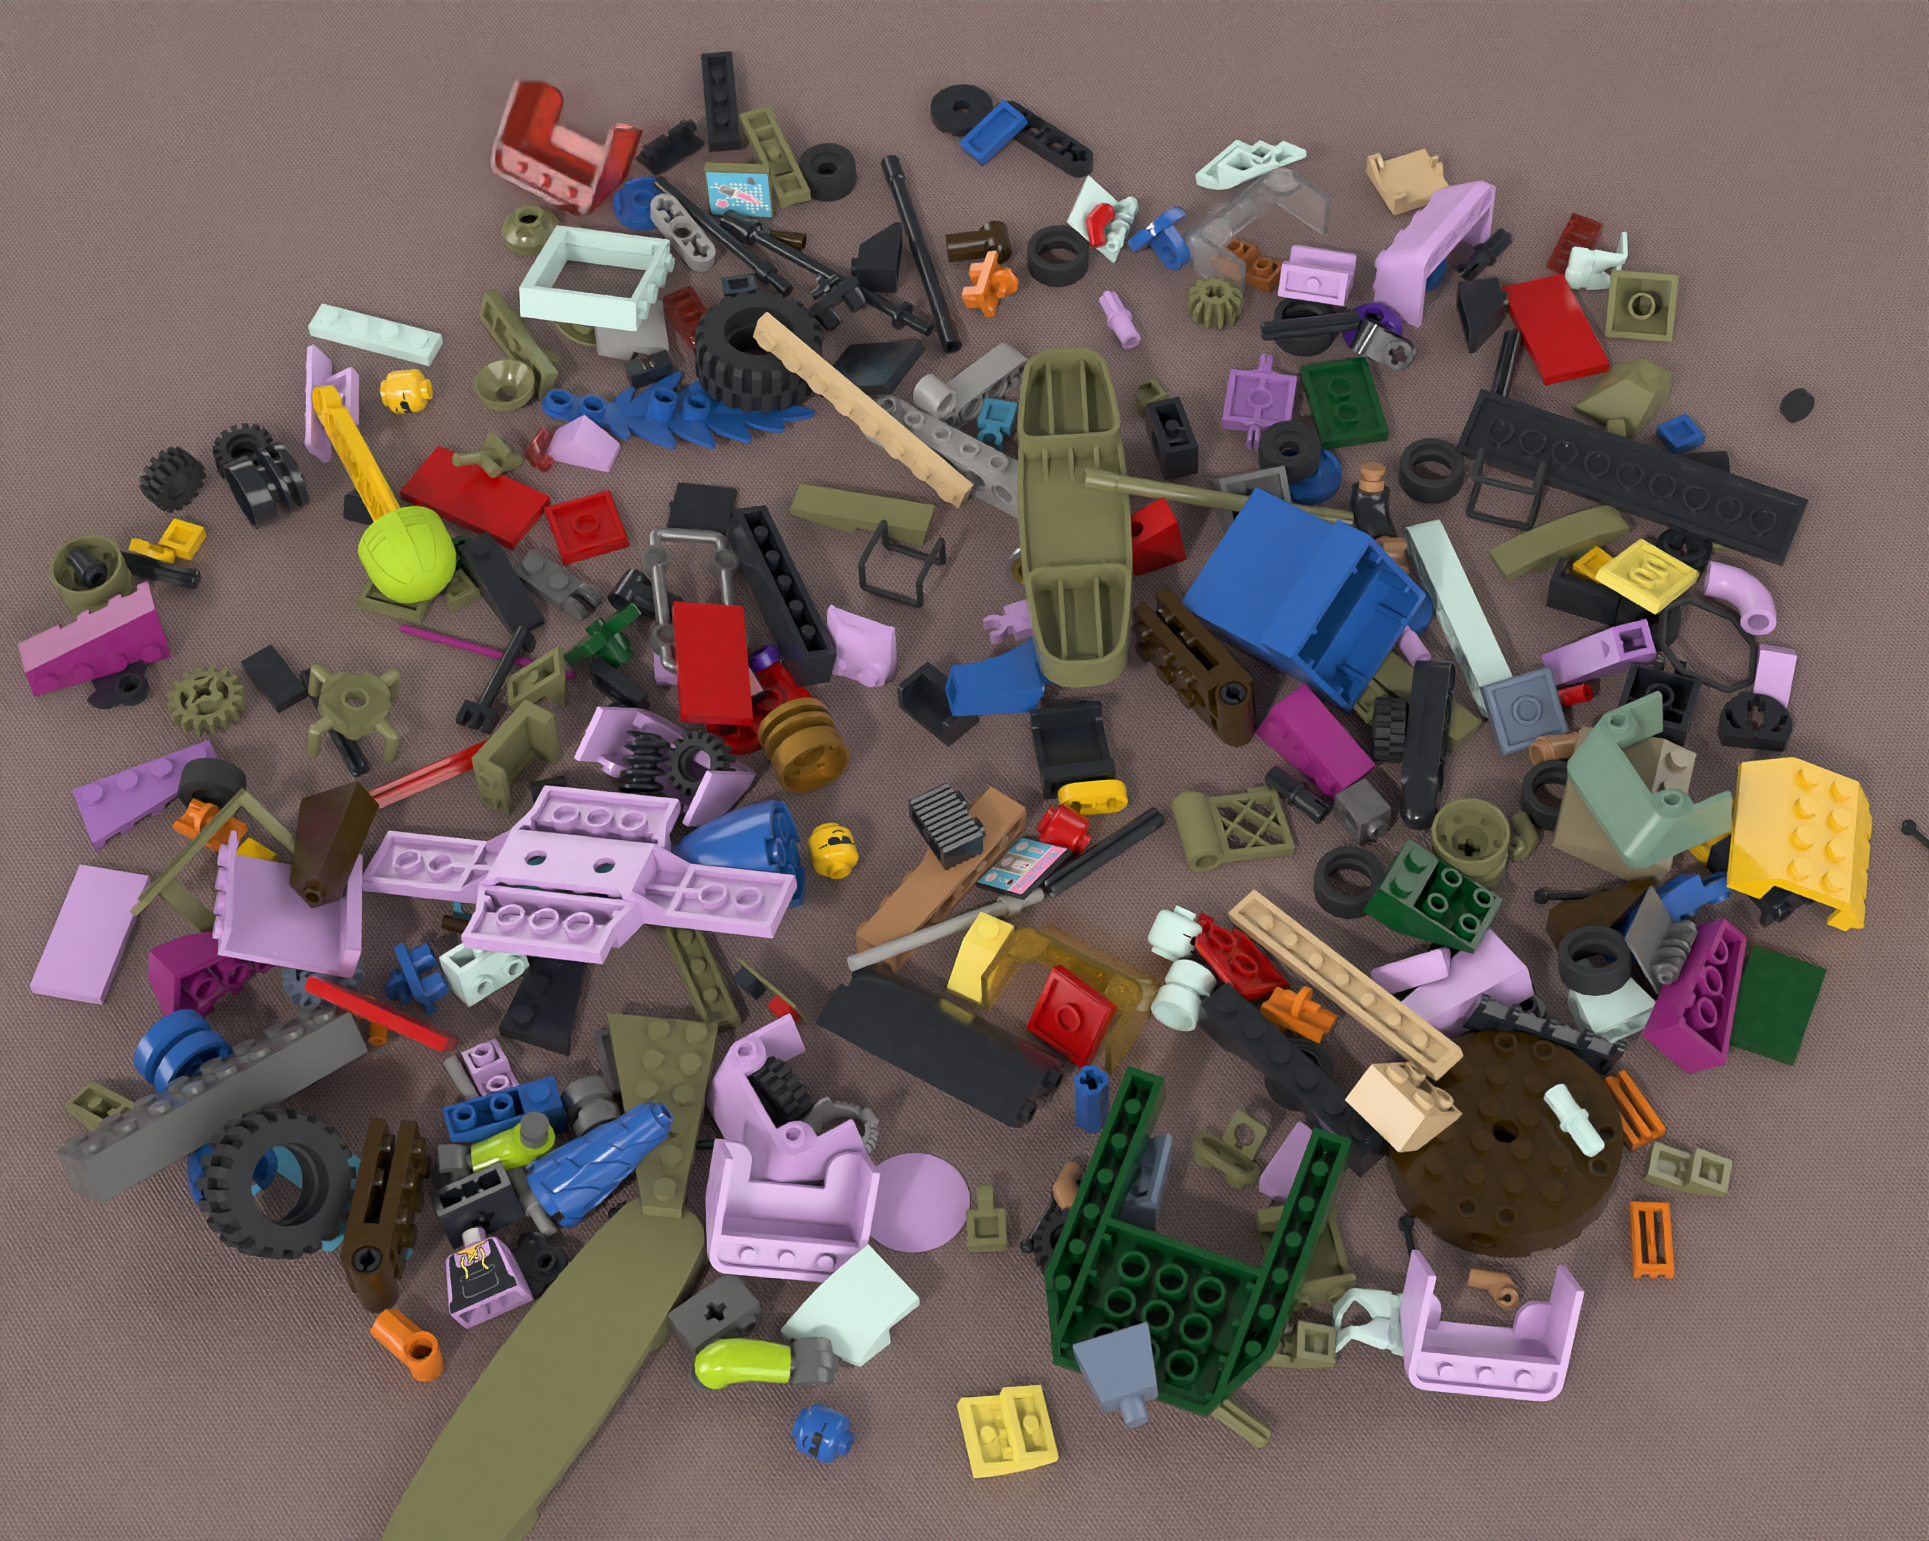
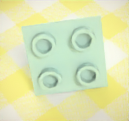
(1114, 231)

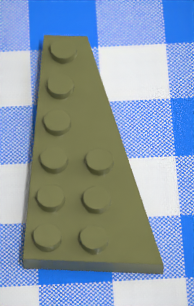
(669, 1065)

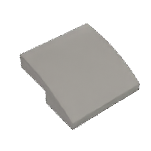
(648, 339)

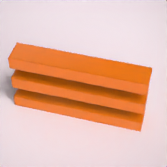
(1641, 1105)
(1652, 1267)

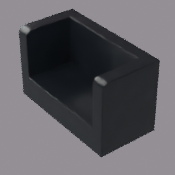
(1582, 597)
(926, 701)

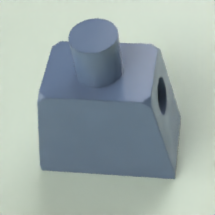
(1120, 1372)

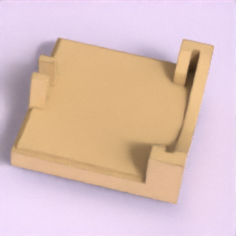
(1406, 180)

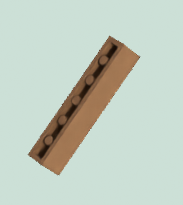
(930, 891)

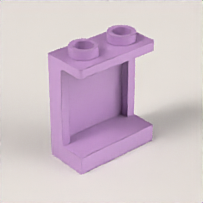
(1317, 275)

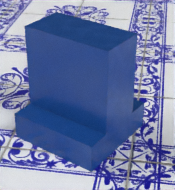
(1305, 597)

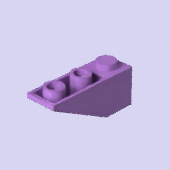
(1602, 654)

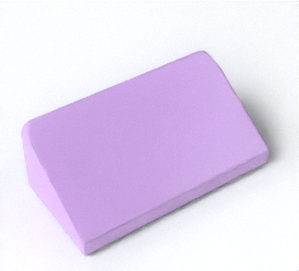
(1413, 971)
(1281, 1171)

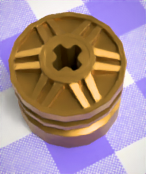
(803, 745)

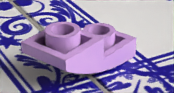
(489, 1068)

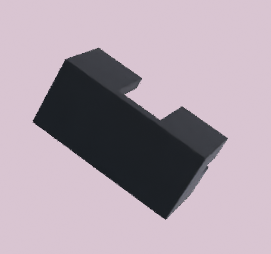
(640, 376)

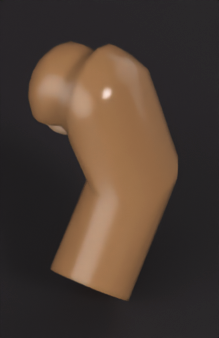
(1066, 1186)
(1498, 1285)

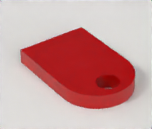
(779, 690)

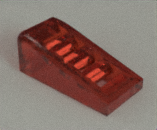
(1582, 226)
(682, 304)

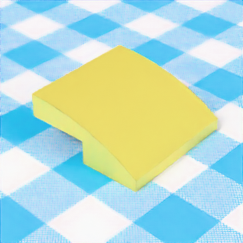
(1007, 1431)

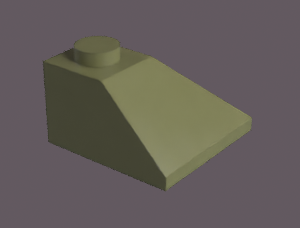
(1641, 305)
(1628, 392)

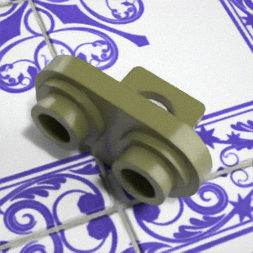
(1227, 1156)

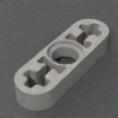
(682, 219)

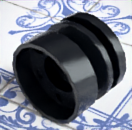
(261, 486)

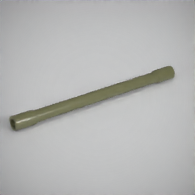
(1113, 482)

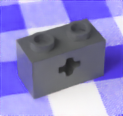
(715, 1313)

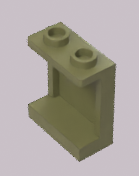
(511, 749)
(1329, 1272)

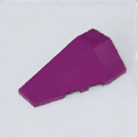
(193, 975)

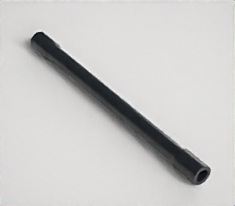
(945, 325)

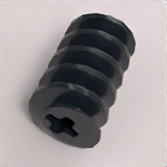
(643, 763)

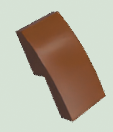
(1260, 270)

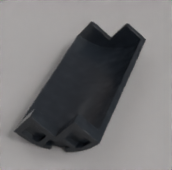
(942, 1044)

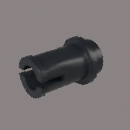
(91, 572)

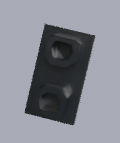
(848, 291)

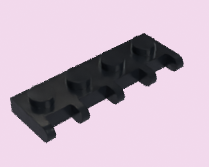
(1594, 1050)

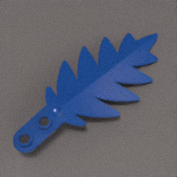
(662, 410)

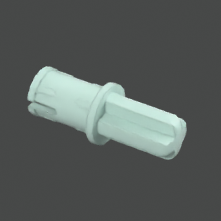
(1574, 1120)

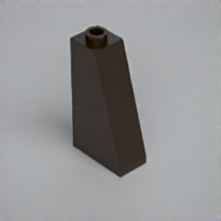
(329, 841)

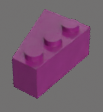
(1315, 742)

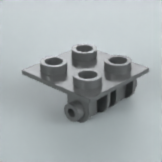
(1658, 942)

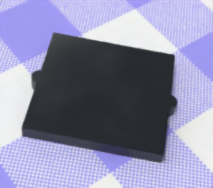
(702, 507)

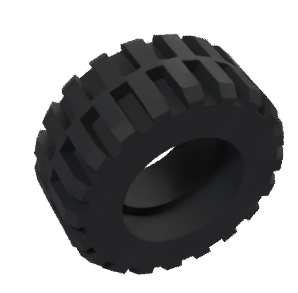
(744, 378)
(323, 1192)

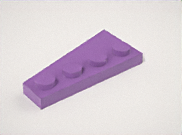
(128, 796)

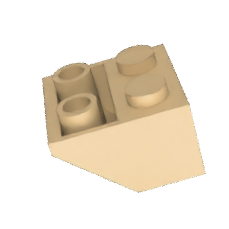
(1402, 1104)

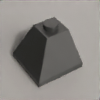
(1270, 480)

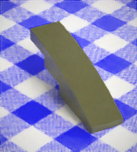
(1564, 537)

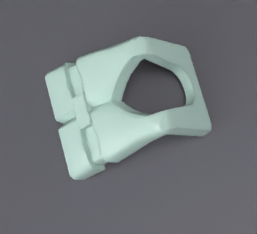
(1588, 266)
(1383, 1329)

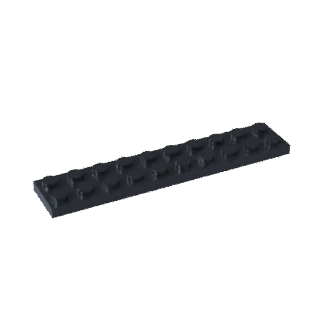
(1634, 477)

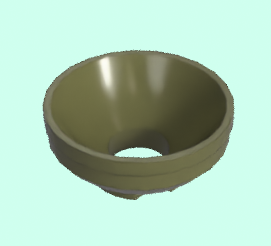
(531, 237)
(503, 376)

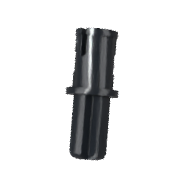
(1485, 254)
(1298, 794)

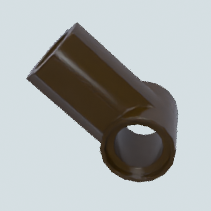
(976, 244)

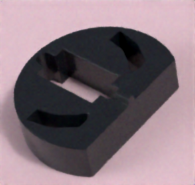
(1740, 735)

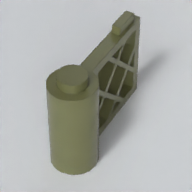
(1204, 834)

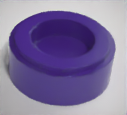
(764, 657)

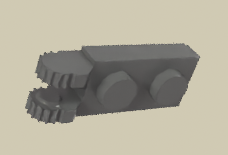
(555, 584)

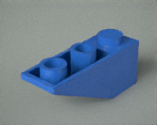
(504, 1109)

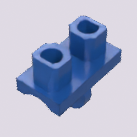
(413, 964)

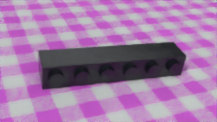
(782, 596)

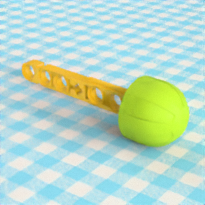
(405, 547)

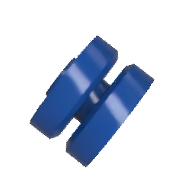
(177, 1048)

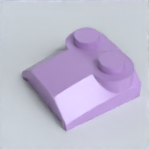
(863, 648)

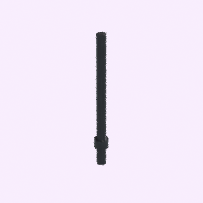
(763, 269)

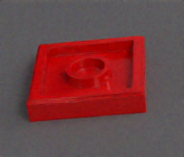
(586, 527)
(1071, 1016)

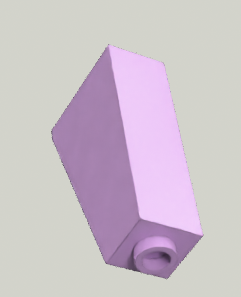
(1488, 970)

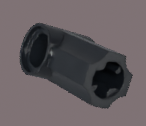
(637, 588)

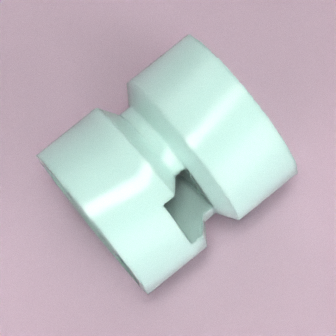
(1185, 989)

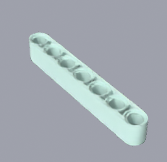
(1456, 607)

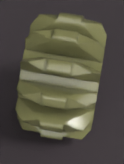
(1214, 302)

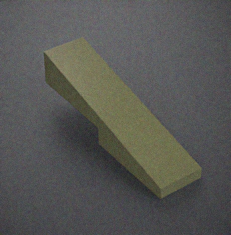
(848, 510)
(1396, 680)

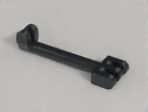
(482, 709)

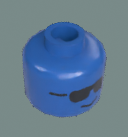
(823, 1433)

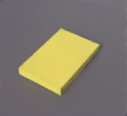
(1647, 576)

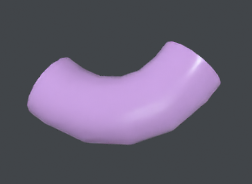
(1743, 592)

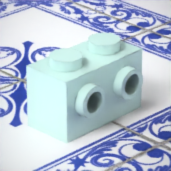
(478, 973)

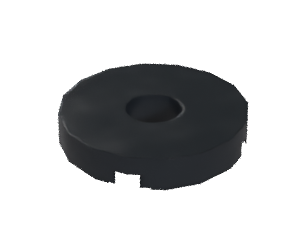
(959, 97)

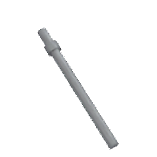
(1005, 906)
(527, 1200)

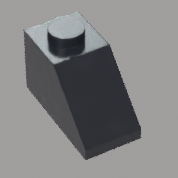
(880, 260)
(1480, 310)

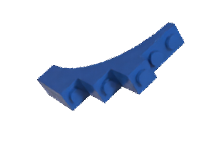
(997, 684)

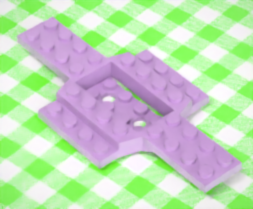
(576, 835)

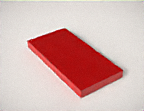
(1555, 330)
(475, 499)
(711, 664)
(381, 1013)

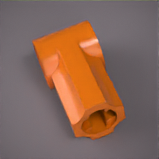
(408, 1343)

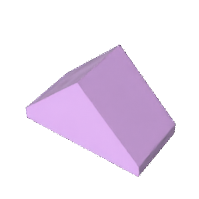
(584, 445)
(1775, 672)

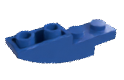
(1682, 898)

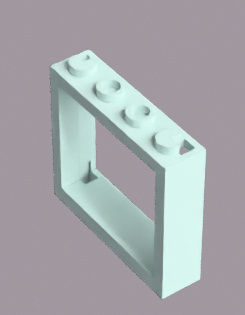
(602, 248)

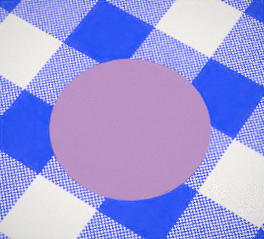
(918, 1203)

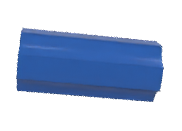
(1091, 1098)

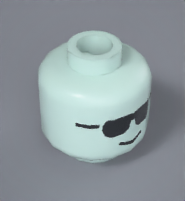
(1174, 934)

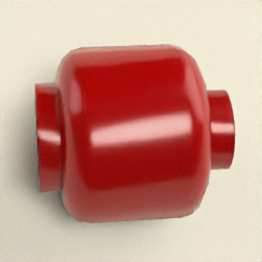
(1064, 828)

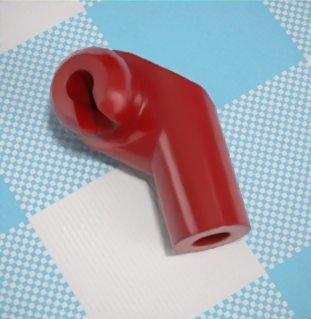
(1096, 221)
(1575, 695)

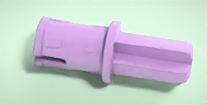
(1119, 320)

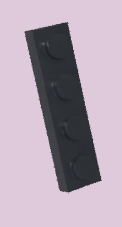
(720, 101)

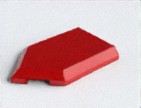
(1238, 960)

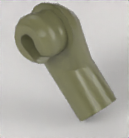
(1526, 837)

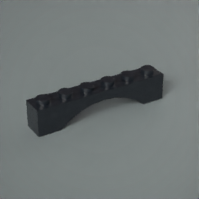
(1249, 1035)

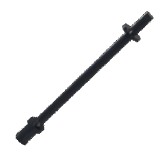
(752, 232)

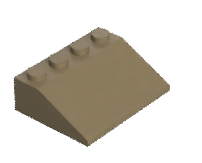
(1577, 833)

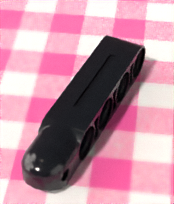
(1426, 742)

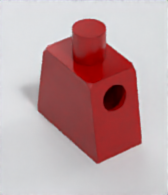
(1155, 538)

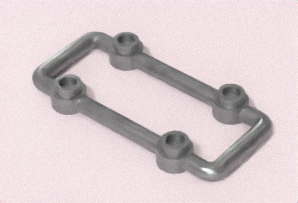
(656, 562)

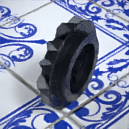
(1698, 549)

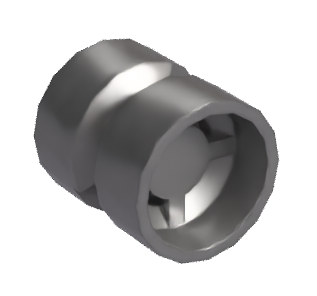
(589, 1104)

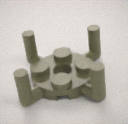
(353, 721)

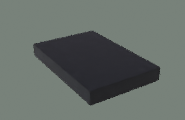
(878, 366)

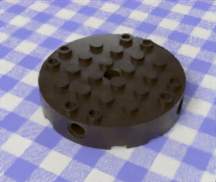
(1538, 1183)

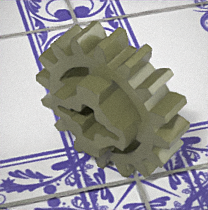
(205, 700)

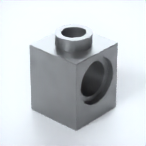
(1362, 812)

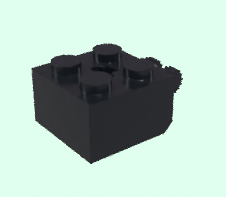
(1678, 693)

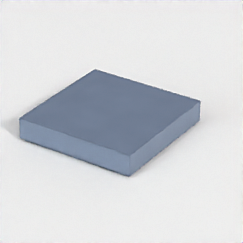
(1523, 710)

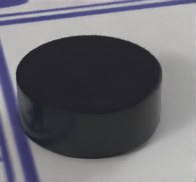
(1797, 405)

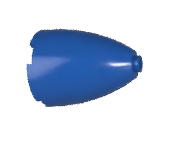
(749, 839)

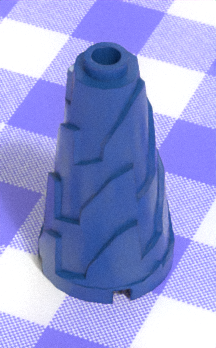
(592, 1166)

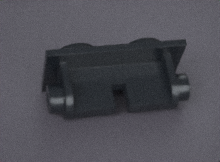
(668, 150)

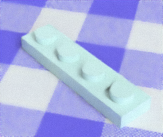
(375, 334)

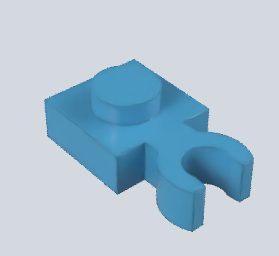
(996, 421)

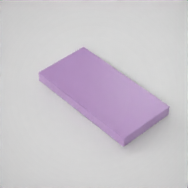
(89, 935)

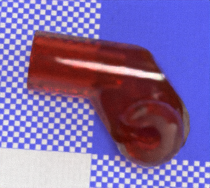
(536, 450)

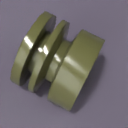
(81, 597)
(1473, 840)

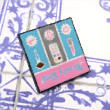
(1023, 868)

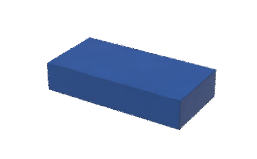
(993, 133)

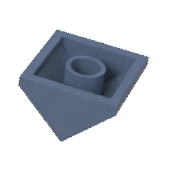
(1149, 1184)

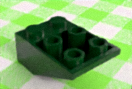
(1432, 900)

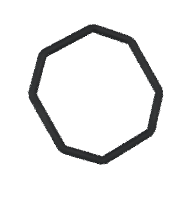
(1679, 667)

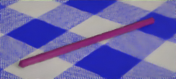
(469, 646)

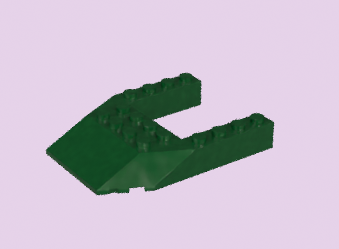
(1204, 1312)

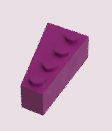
(96, 643)
(1697, 1010)

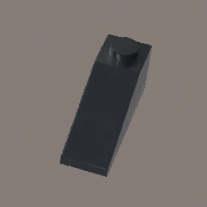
(499, 583)

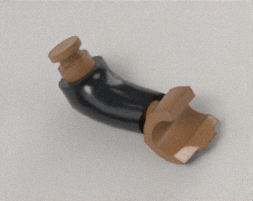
(1371, 512)

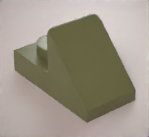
(539, 679)

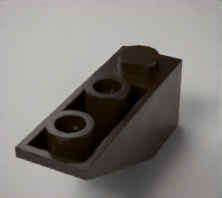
(1597, 909)

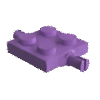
(1258, 400)

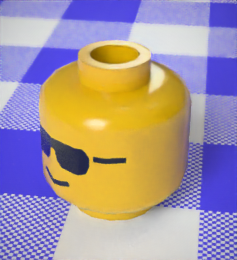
(406, 391)
(832, 850)

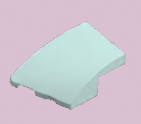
(1245, 162)
(855, 1308)

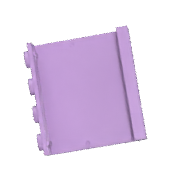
(273, 925)

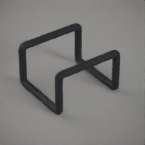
(1537, 488)
(882, 528)

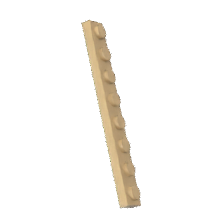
(860, 408)
(1346, 985)

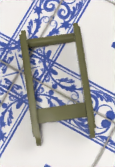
(176, 894)

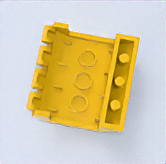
(1802, 834)

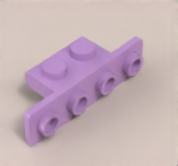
(346, 383)

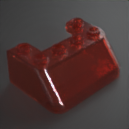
(554, 159)

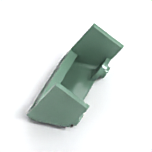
(1635, 821)

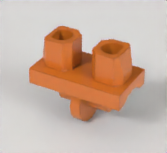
(992, 284)
(199, 815)
(1298, 1013)

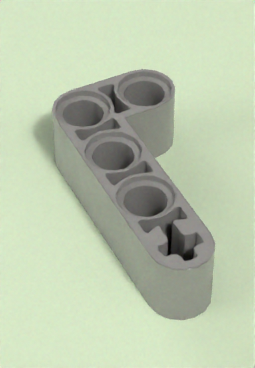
(964, 395)

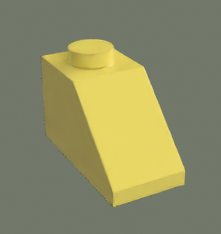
(975, 954)

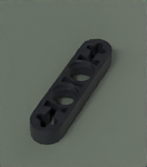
(1049, 134)

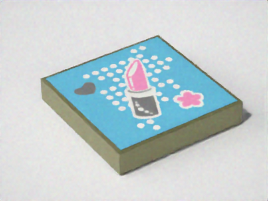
(740, 188)

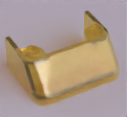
(1110, 976)

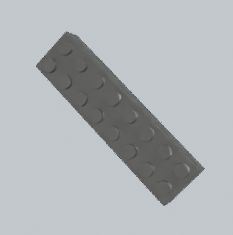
(198, 1106)

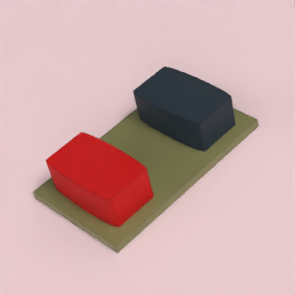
(755, 986)

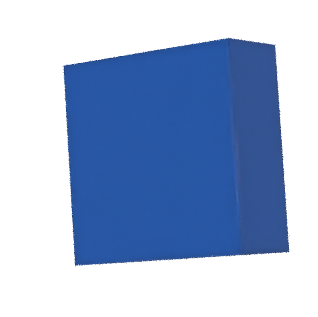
(1680, 434)

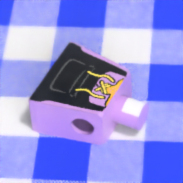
(483, 1280)

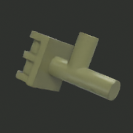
(493, 457)

